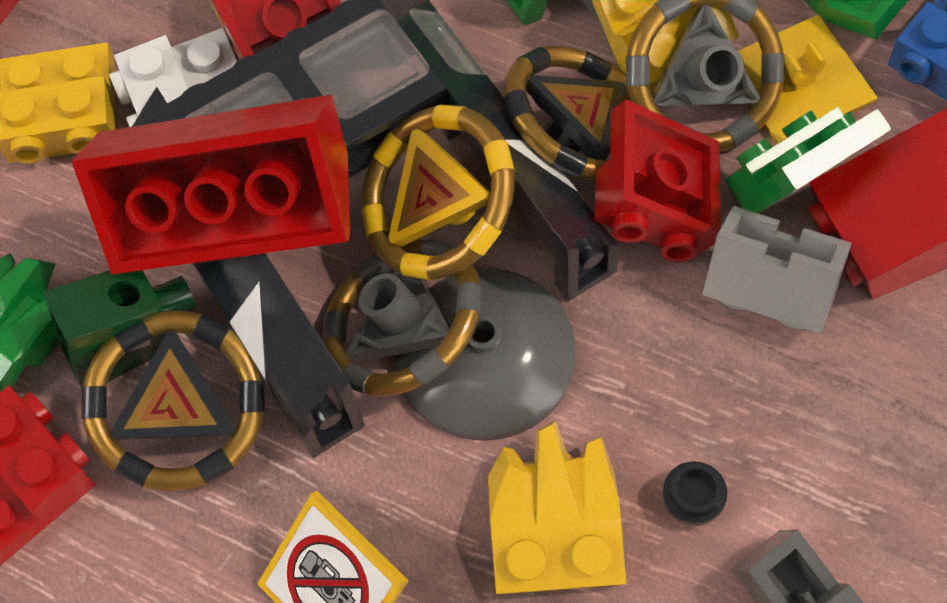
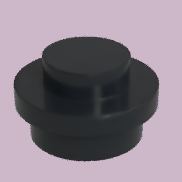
(694, 493)

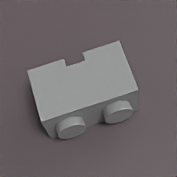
(775, 271)

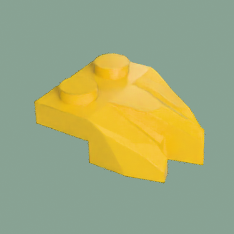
(555, 518)

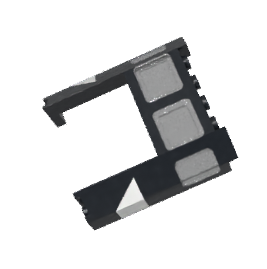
(380, 68)

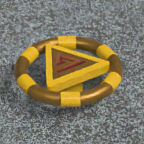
(436, 192)

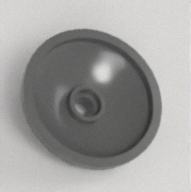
(511, 379)

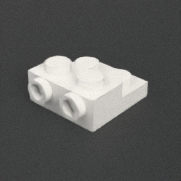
(169, 68)

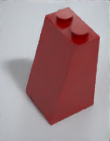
(890, 208)

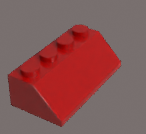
(218, 185)

